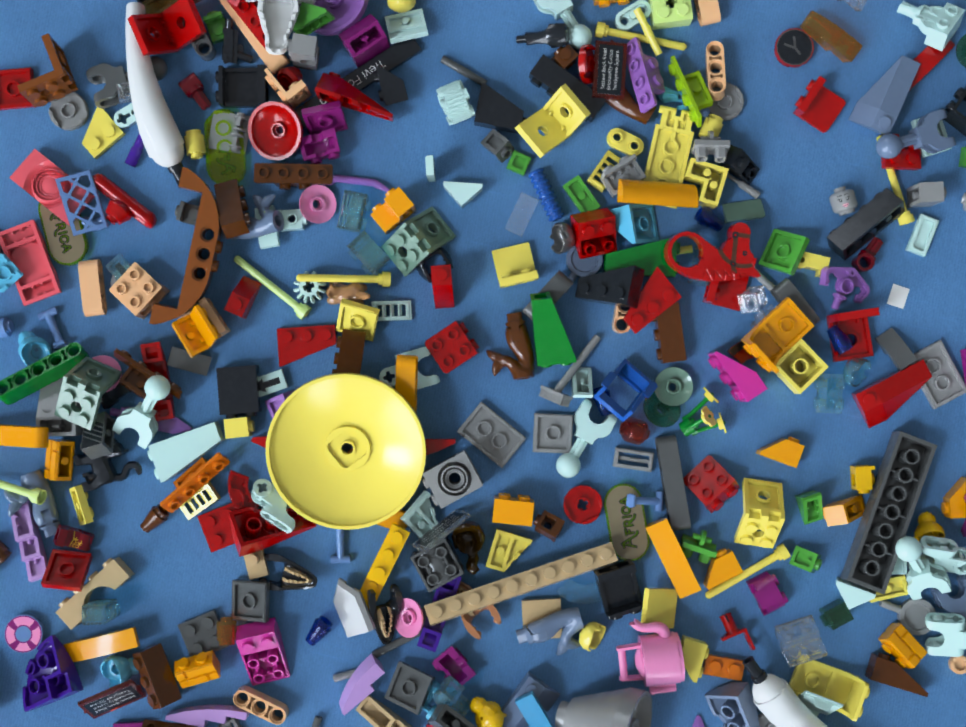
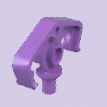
(846, 280)

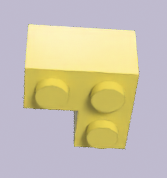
(710, 178)

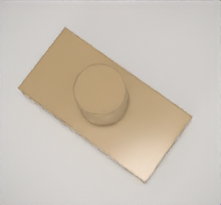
(256, 565)

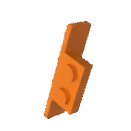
(193, 480)

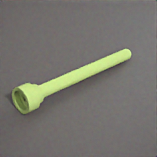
(300, 309)
(35, 495)

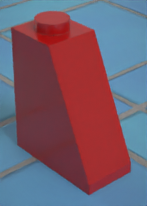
(442, 286)

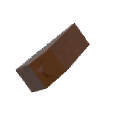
(888, 672)

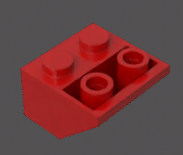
(594, 232)

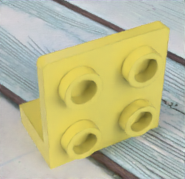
(514, 265)

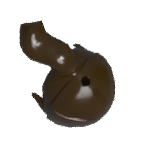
(469, 540)

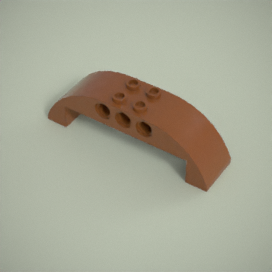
(207, 219)

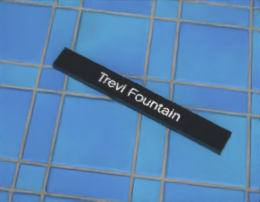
(363, 76)

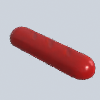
(114, 192)

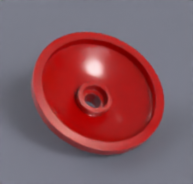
(265, 133)

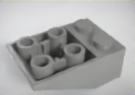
(45, 412)

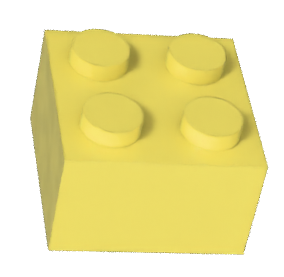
(800, 367)

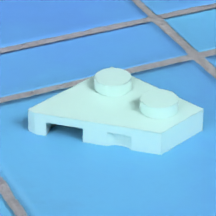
(420, 515)

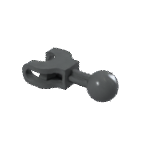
(111, 76)

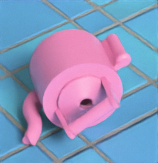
(656, 658)

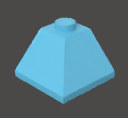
(636, 223)

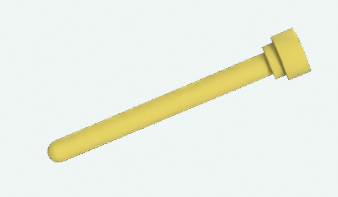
(603, 30)
(906, 217)
(382, 279)
(779, 553)

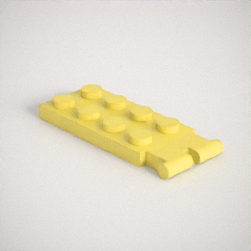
(669, 147)

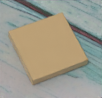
(539, 608)

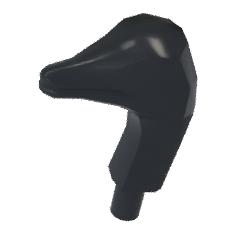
(554, 35)

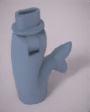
(271, 221)
(45, 514)
(547, 627)

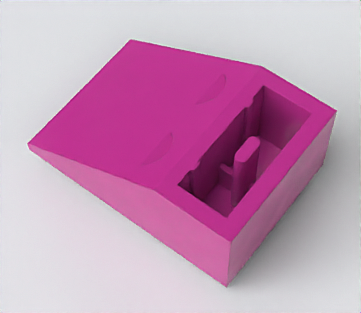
(742, 380)
(262, 651)

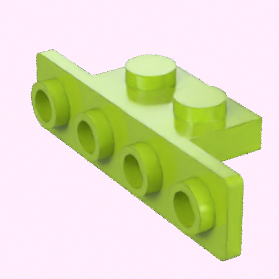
(693, 89)

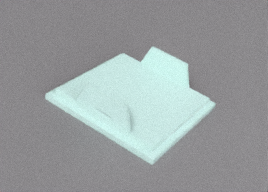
(819, 704)

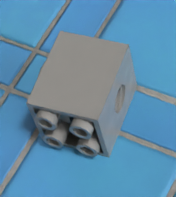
(443, 488)

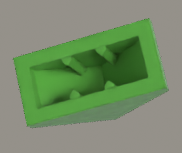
(311, 18)
(810, 506)

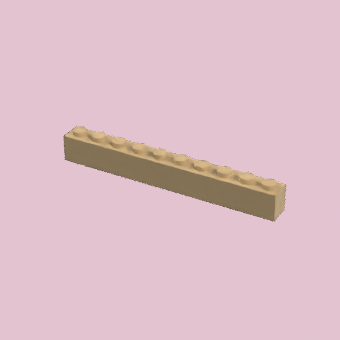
(520, 583)

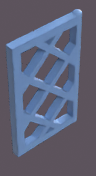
(71, 216)

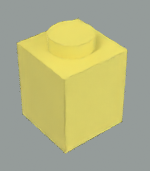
(238, 427)

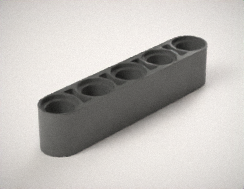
(672, 482)

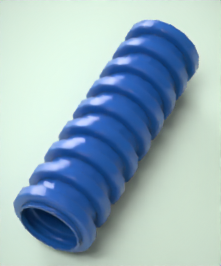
(546, 195)

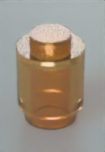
(226, 631)

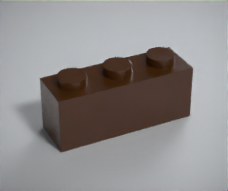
(232, 208)
(669, 335)
(350, 353)
(156, 676)

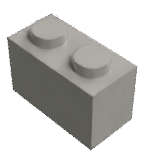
(926, 194)

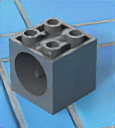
(438, 564)

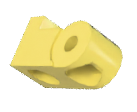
(813, 262)

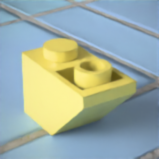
(694, 654)

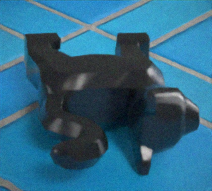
(104, 470)

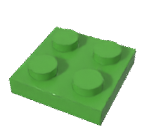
(784, 251)

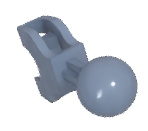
(922, 136)
(954, 604)

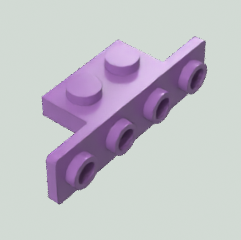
(644, 75)

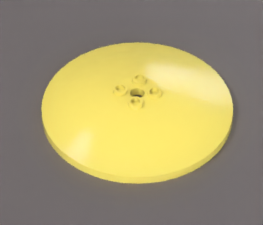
(340, 486)

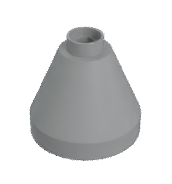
(607, 709)

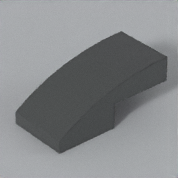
(896, 348)
(180, 359)

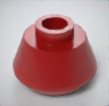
(288, 75)
(117, 212)

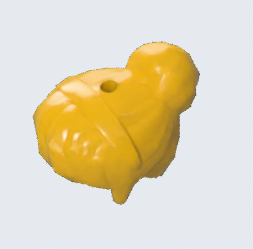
(928, 526)
(487, 712)

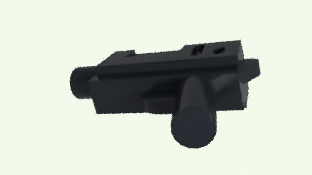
(231, 49)
(112, 397)

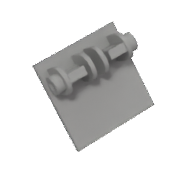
(235, 121)

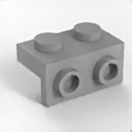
(625, 169)

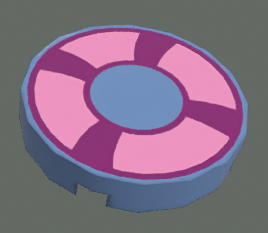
(24, 633)

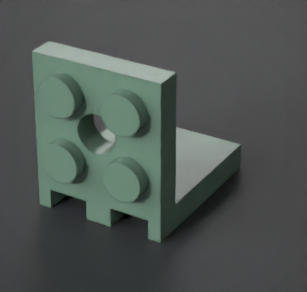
(417, 240)
(85, 385)

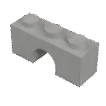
(304, 51)

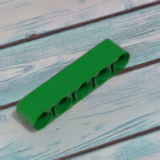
(41, 373)

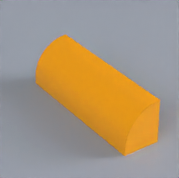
(657, 193)
(673, 558)

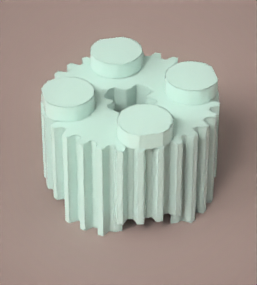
(455, 102)

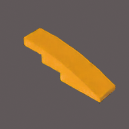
(102, 644)

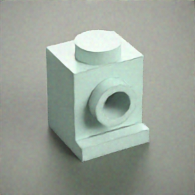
(299, 222)

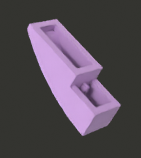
(360, 683)

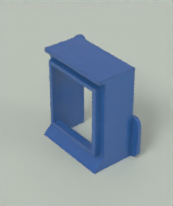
(633, 378)

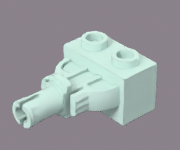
(934, 21)

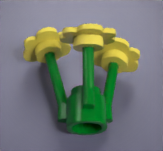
(690, 425)

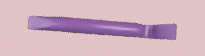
(358, 181)

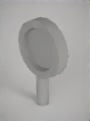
(911, 614)

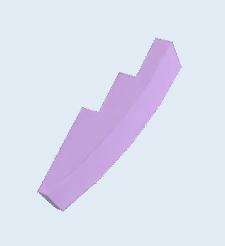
(30, 542)
(201, 714)

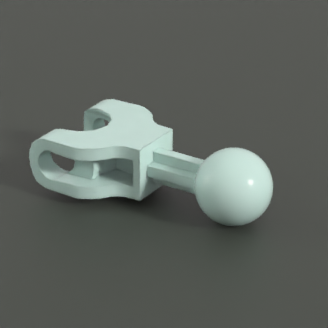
(578, 33)
(143, 415)
(587, 432)
(922, 572)

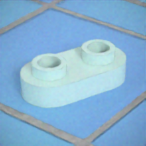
(629, 15)

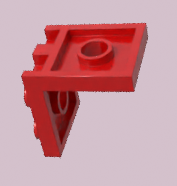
(167, 28)
(856, 324)

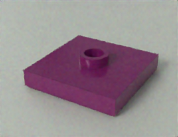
(324, 117)

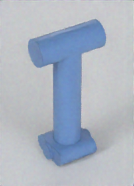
(49, 316)
(632, 500)
(340, 557)

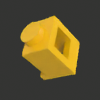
(862, 478)

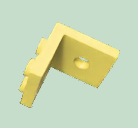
(553, 121)
(760, 513)

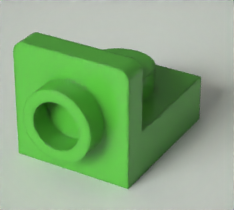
(215, 23)
(806, 559)

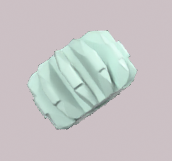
(307, 294)

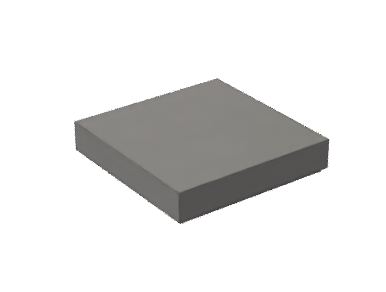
(552, 433)

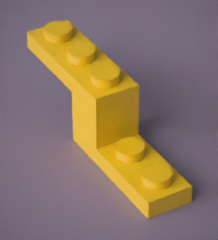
(384, 561)

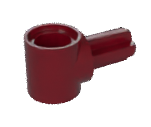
(194, 89)
(867, 254)

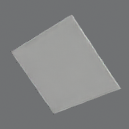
(898, 296)

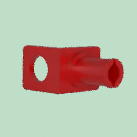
(732, 630)

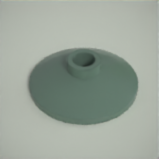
(682, 382)

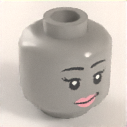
(843, 201)

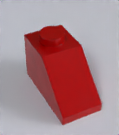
(243, 297)

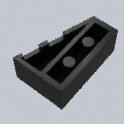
(612, 287)

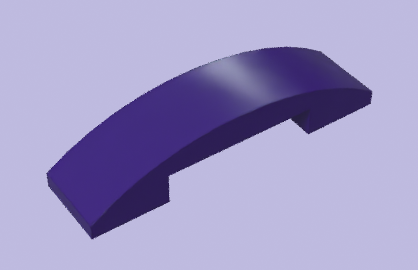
(431, 635)

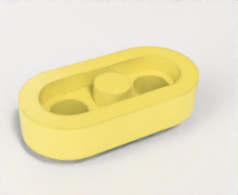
(625, 142)

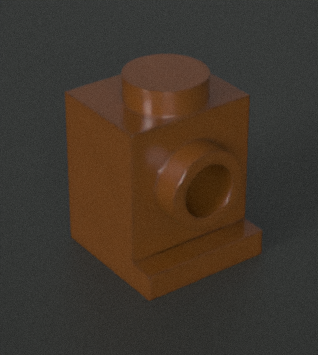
(565, 57)
(554, 521)

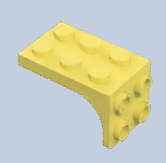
(832, 684)

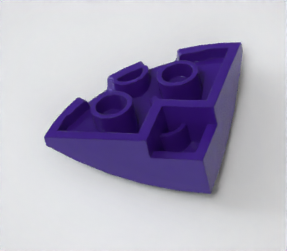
(50, 675)

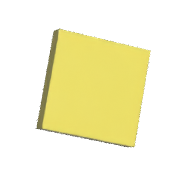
(357, 318)
(659, 606)

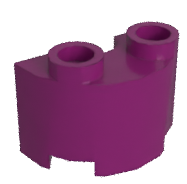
(320, 146)
(766, 592)
(454, 664)

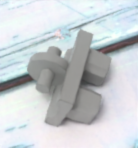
(710, 145)

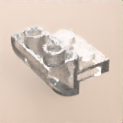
(800, 641)

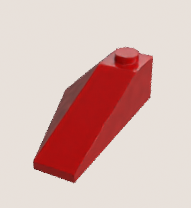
(333, 88)
(888, 394)
(254, 533)

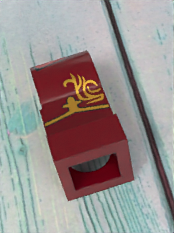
(73, 538)

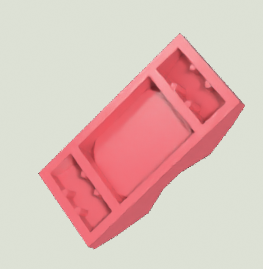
(38, 178)
(29, 253)

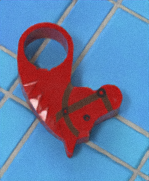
(727, 263)

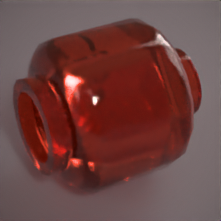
(634, 430)

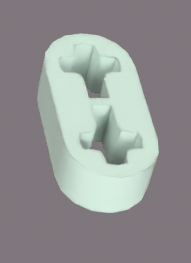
(125, 112)

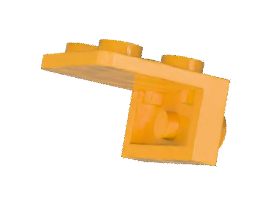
(196, 331)

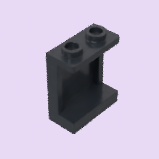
(241, 87)
(238, 391)
(619, 589)

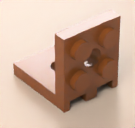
(52, 84)

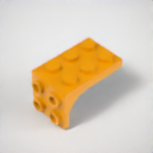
(776, 334)

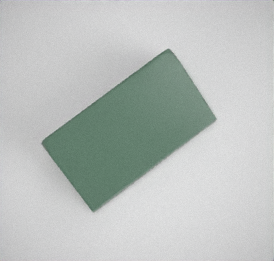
(743, 211)

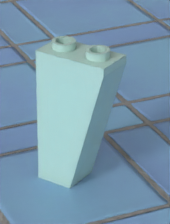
(180, 451)

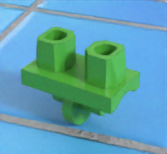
(700, 544)

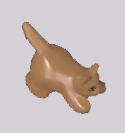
(353, 292)

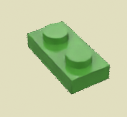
(580, 195)

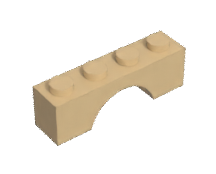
(112, 575)

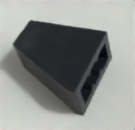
(497, 112)

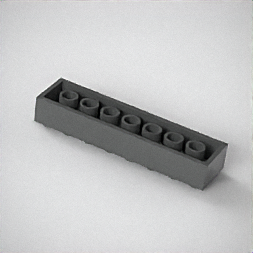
(888, 511)

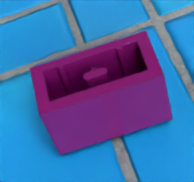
(364, 40)

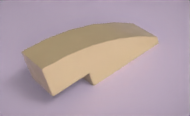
(379, 714)

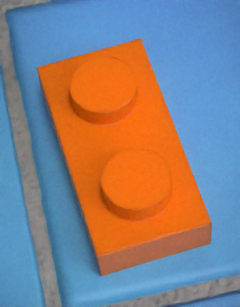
(723, 667)

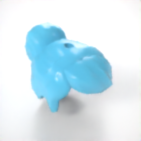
(28, 343)
(118, 669)

